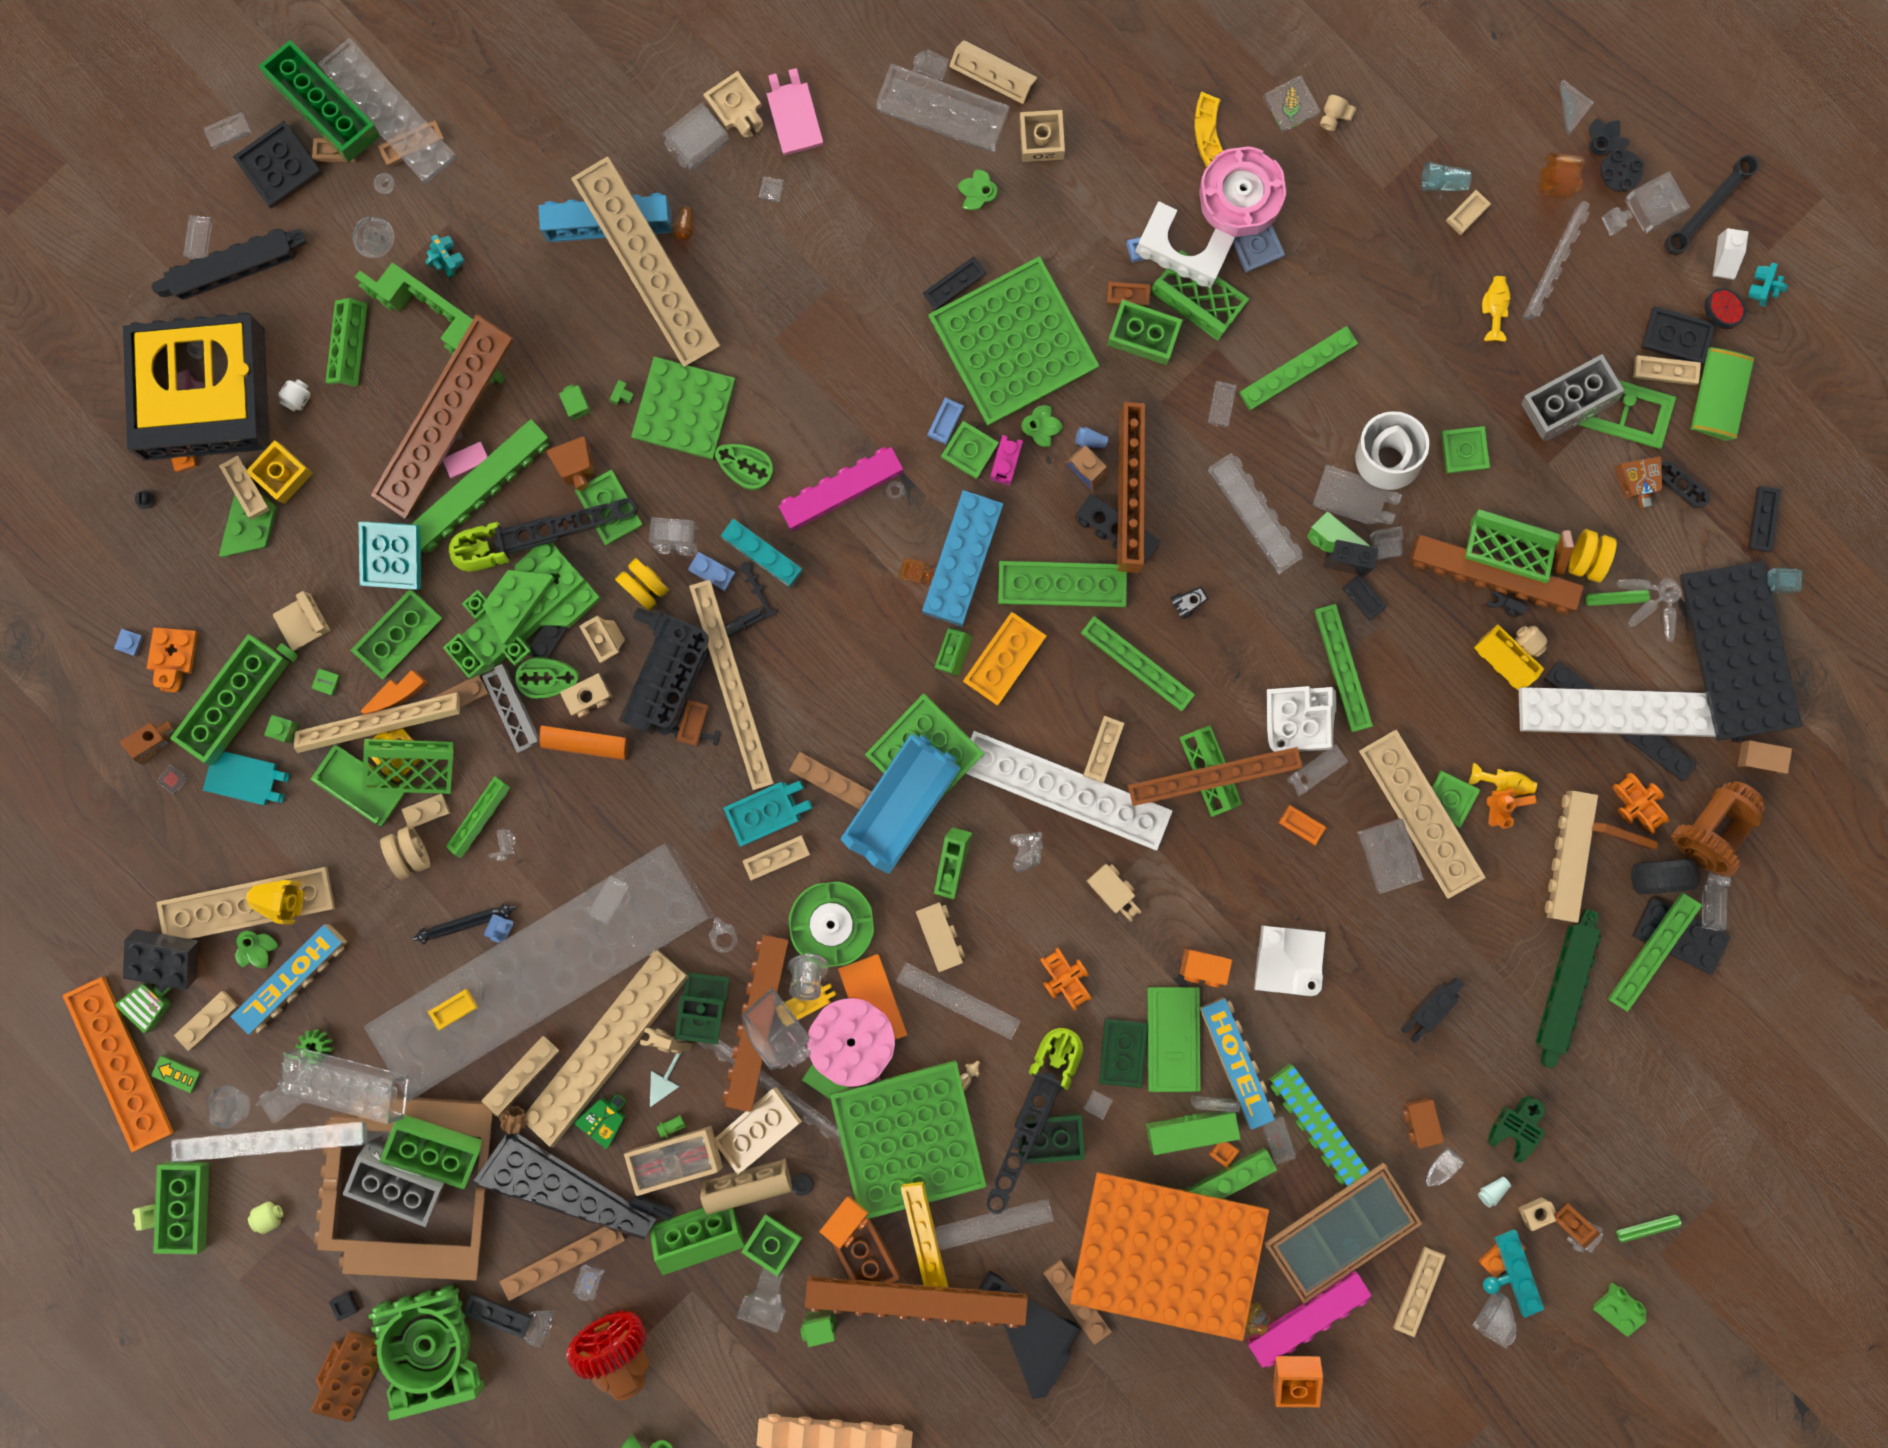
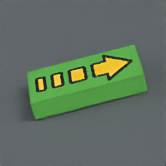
(176, 1074)

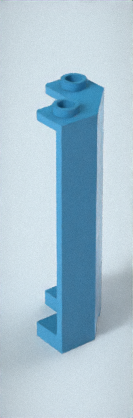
(900, 802)

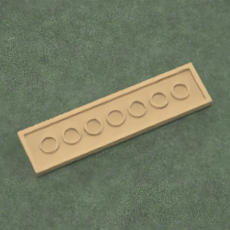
(1422, 813)
(229, 910)

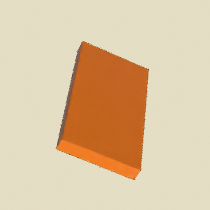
(869, 982)

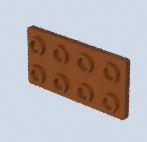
(345, 1376)

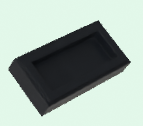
(1364, 597)

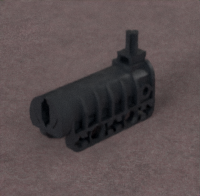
(663, 672)

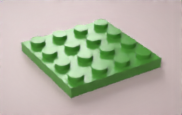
(683, 408)
(930, 721)

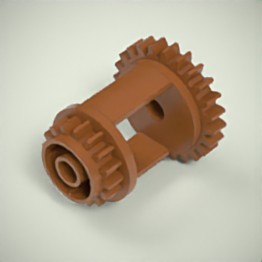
(1709, 849)

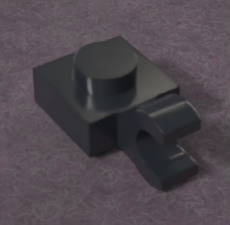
(1510, 606)

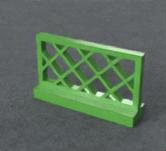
(1192, 310)
(1513, 532)
(407, 749)

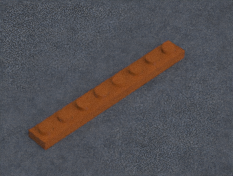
(1215, 776)

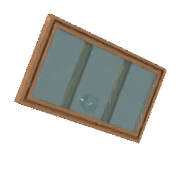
(1343, 1233)

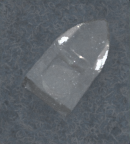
(1444, 1167)

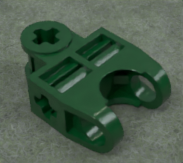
(1522, 1117)

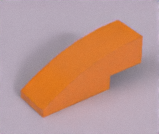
(396, 693)

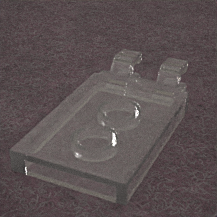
(1353, 497)

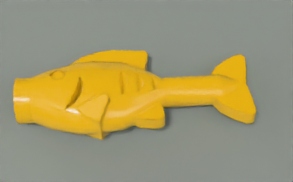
(1496, 303)
(1504, 780)

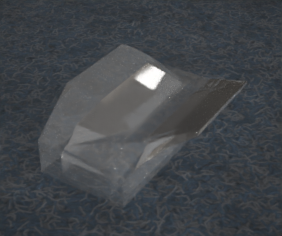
(762, 1309)

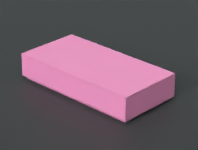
(465, 460)

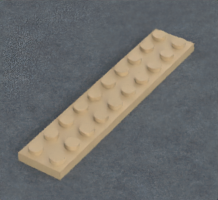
(645, 261)
(604, 1048)

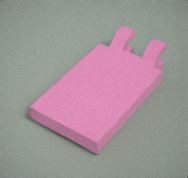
(794, 115)

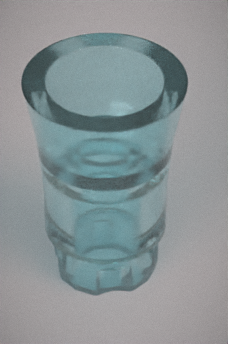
(1444, 178)

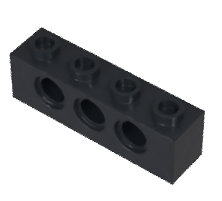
(1103, 531)

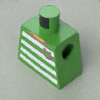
(145, 1006)

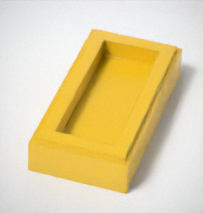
(453, 1009)

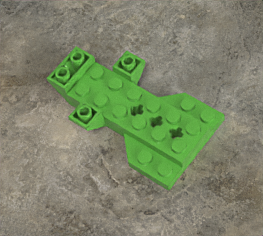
(561, 605)

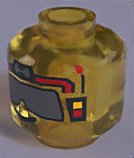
(1257, 1320)

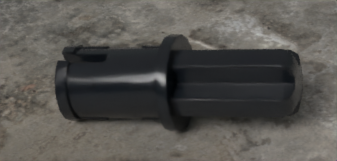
(743, 622)
(653, 1206)

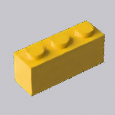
(1509, 658)

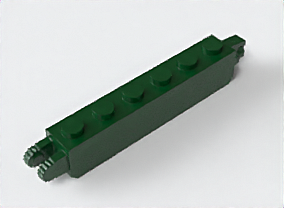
(1567, 988)

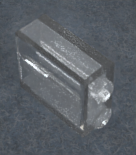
(695, 137)

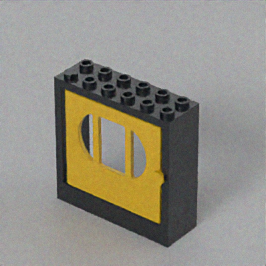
(196, 420)

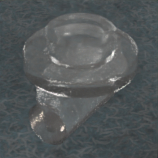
(1721, 881)

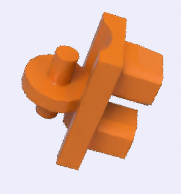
(1501, 808)

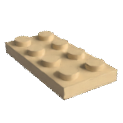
(757, 1131)

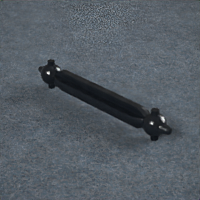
(463, 923)

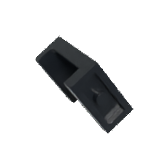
(1351, 558)

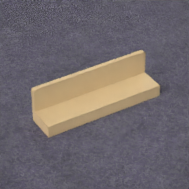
(992, 71)

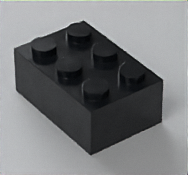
(160, 959)

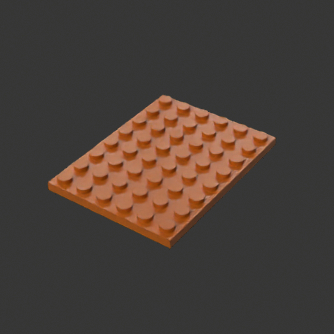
(1169, 1256)

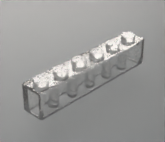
(1255, 513)

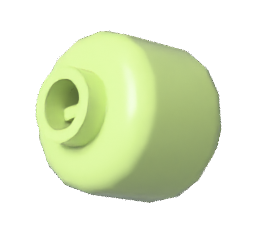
(265, 1217)

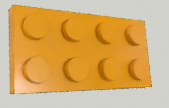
(1004, 658)

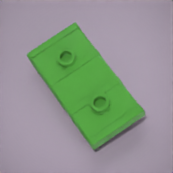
(343, 778)

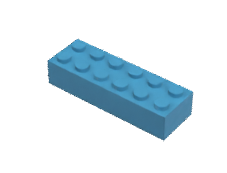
(575, 221)
(962, 558)

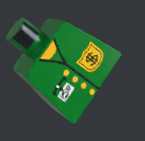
(603, 1120)

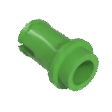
(670, 1126)

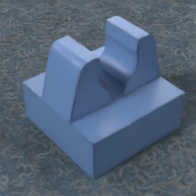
(498, 928)

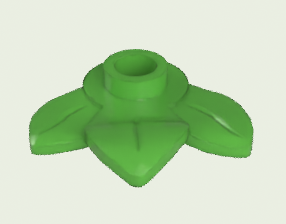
(975, 188)
(1045, 425)
(257, 951)

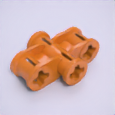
(1640, 803)
(1070, 985)

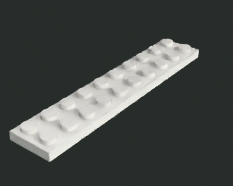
(1615, 712)
(1069, 792)

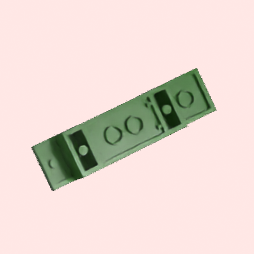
(397, 288)

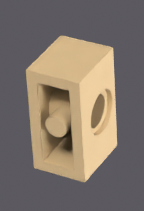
(574, 696)

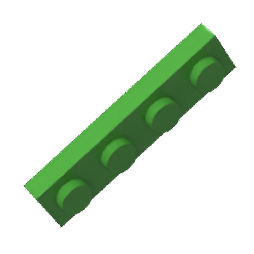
(478, 817)

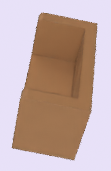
(1765, 757)

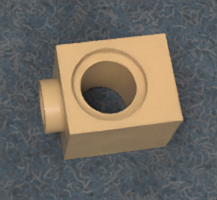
(1528, 1213)

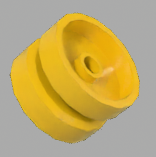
(1592, 555)
(642, 584)

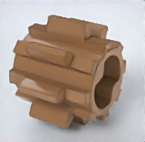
(513, 1120)

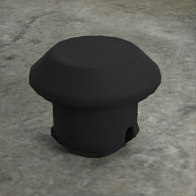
(144, 499)

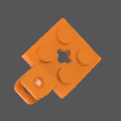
(169, 668)

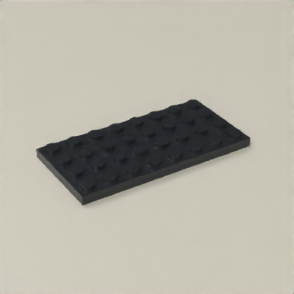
(1740, 651)

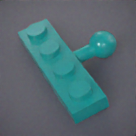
(1517, 1274)

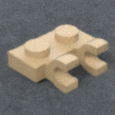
(665, 1042)

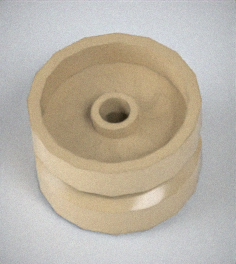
(405, 853)

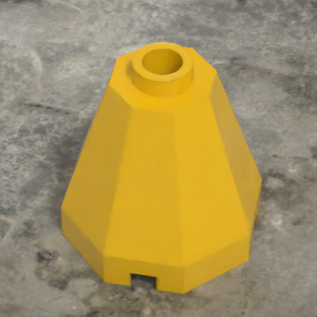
(277, 900)

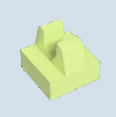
(144, 1217)

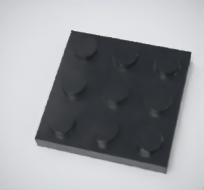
(277, 164)

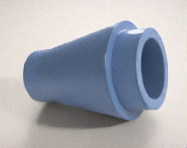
(1090, 438)

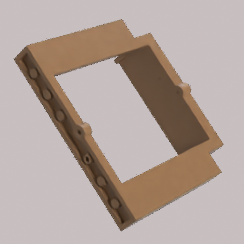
(401, 1258)

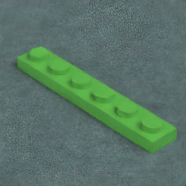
(1298, 368)
(1137, 664)
(1343, 668)
(1654, 951)

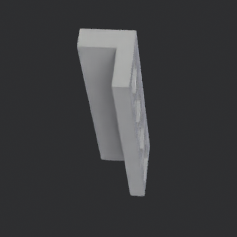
(515, 703)

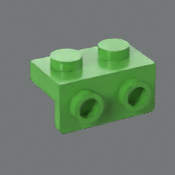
(1621, 1310)

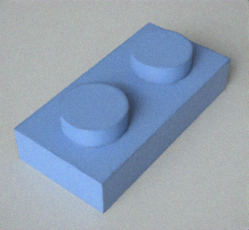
(711, 570)

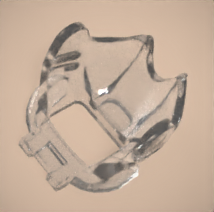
(1029, 851)

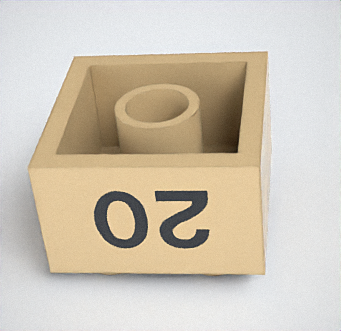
(1042, 135)

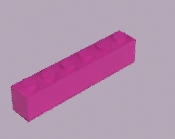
(841, 489)
(1309, 1318)

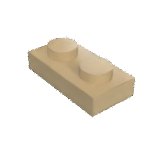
(426, 811)

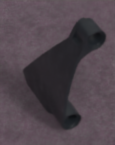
(1041, 1344)

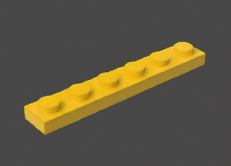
(924, 1234)

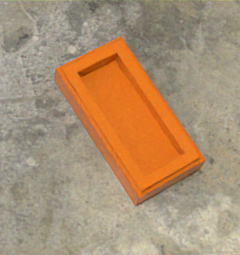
(1302, 825)

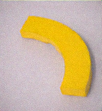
(1206, 127)

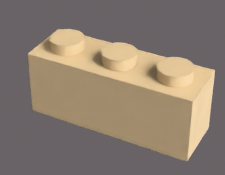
(940, 936)

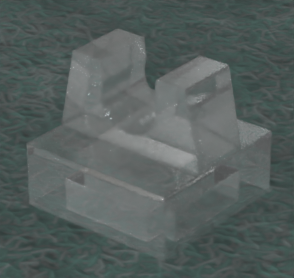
(1616, 220)

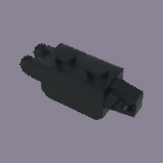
(1433, 1008)

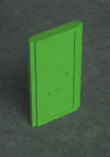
(1173, 1039)

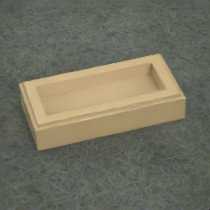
(1468, 212)

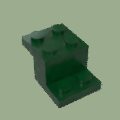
(702, 1008)

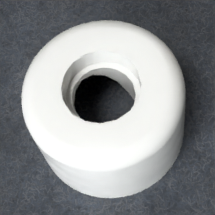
(1393, 431)

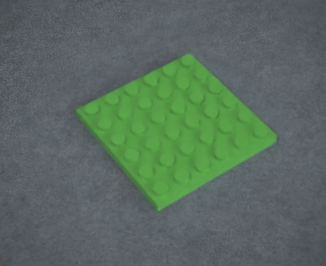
(1013, 341)
(906, 1134)

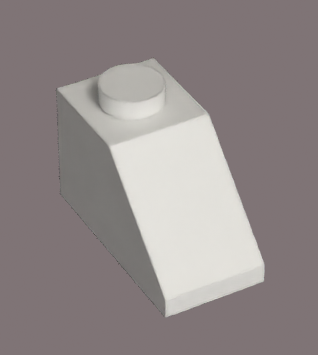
(1729, 253)

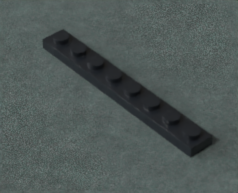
(1650, 745)

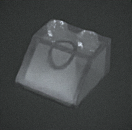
(1497, 1320)

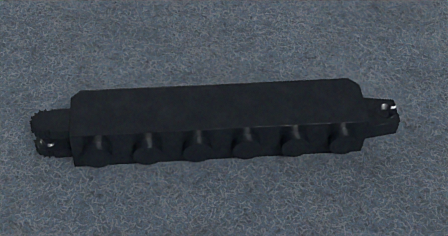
(230, 265)

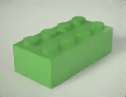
(431, 1151)
(181, 1207)

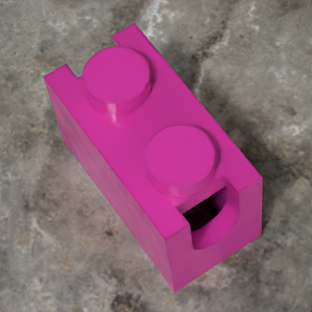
(1006, 460)

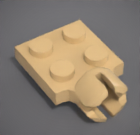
(735, 105)

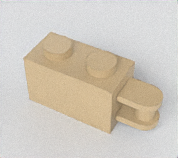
(1113, 890)

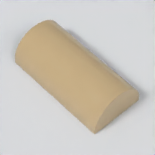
(748, 1187)

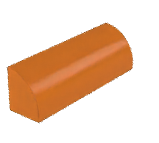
(584, 743)

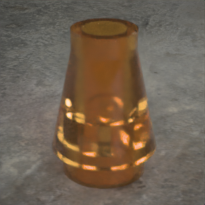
(683, 224)

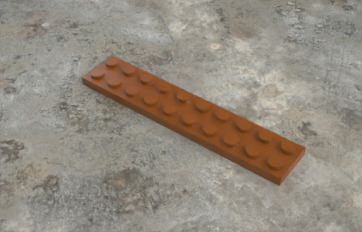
(442, 416)

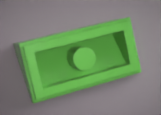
(953, 651)

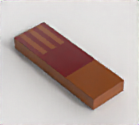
(1625, 836)

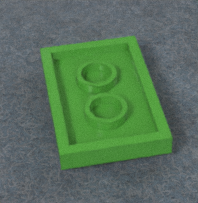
(606, 490)

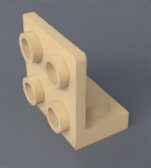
(301, 621)

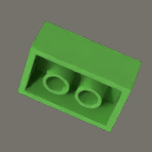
(1144, 332)

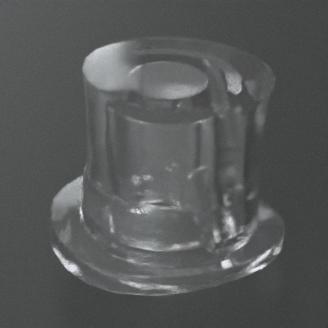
(806, 976)

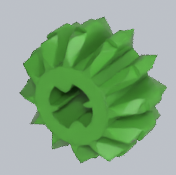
(315, 1038)

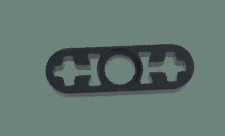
(1689, 499)

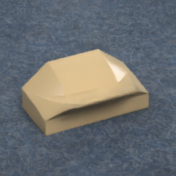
(603, 637)

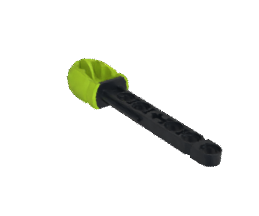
(464, 554)
(1043, 1086)

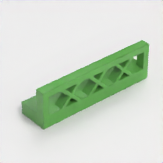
(348, 342)
(1209, 751)

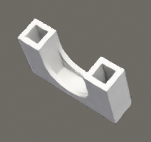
(1156, 247)

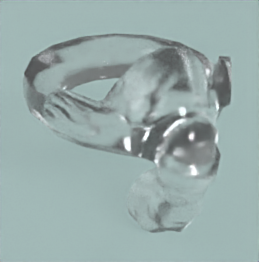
(719, 928)

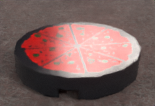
(1724, 308)

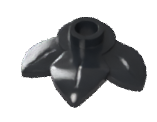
(1606, 135)

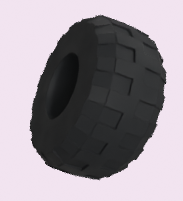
(1665, 876)

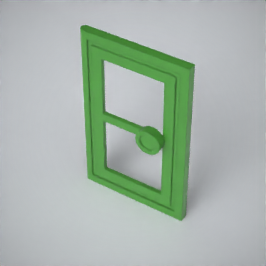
(1631, 393)

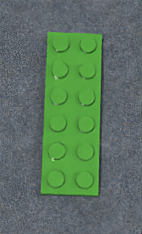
(1061, 584)

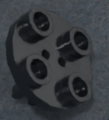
(1613, 165)

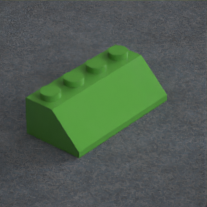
(695, 1238)

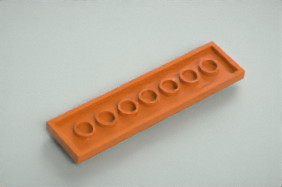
(118, 1064)

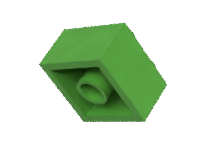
(772, 1245)

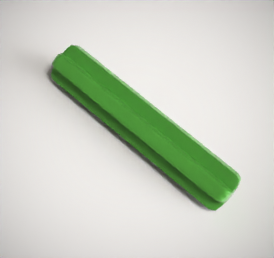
(1617, 598)
(1648, 1228)

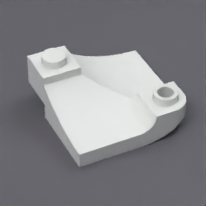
(1301, 718)
(1289, 960)

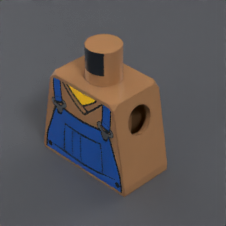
(1088, 467)

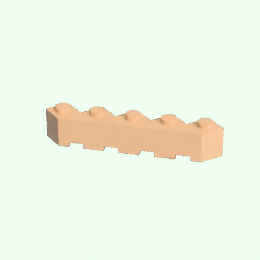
(812, 1433)

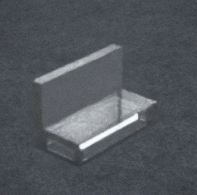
(1714, 907)

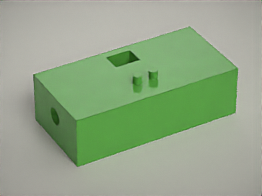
(1192, 1131)

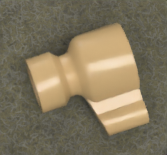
(1336, 108)

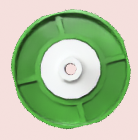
(848, 911)

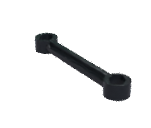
(1711, 204)

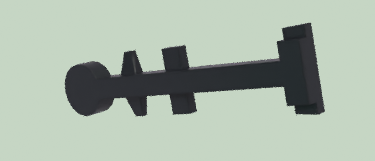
(746, 568)
(662, 731)

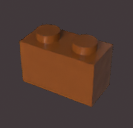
(1422, 1123)

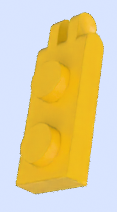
(802, 1008)

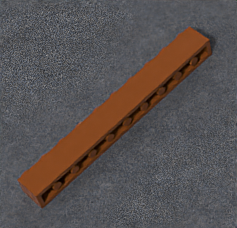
(916, 1301)

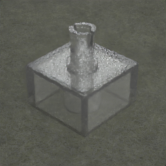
(1657, 202)

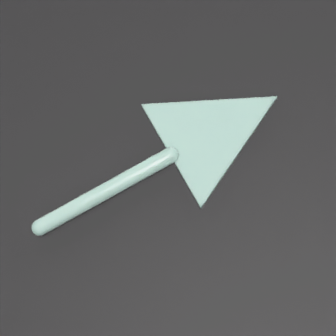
(661, 1086)

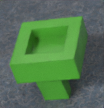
(620, 394)

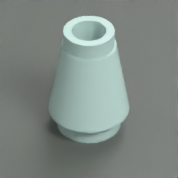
(1493, 1192)

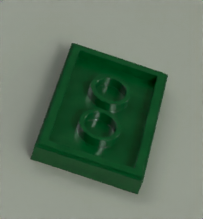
(1123, 1053)

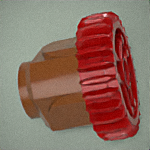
(611, 1354)

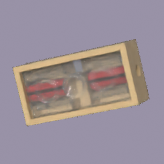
(673, 1161)

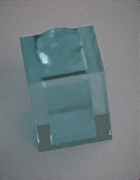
(1784, 580)

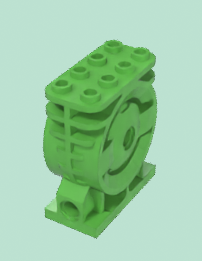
(408, 1380)

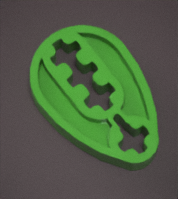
(753, 457)
(541, 666)

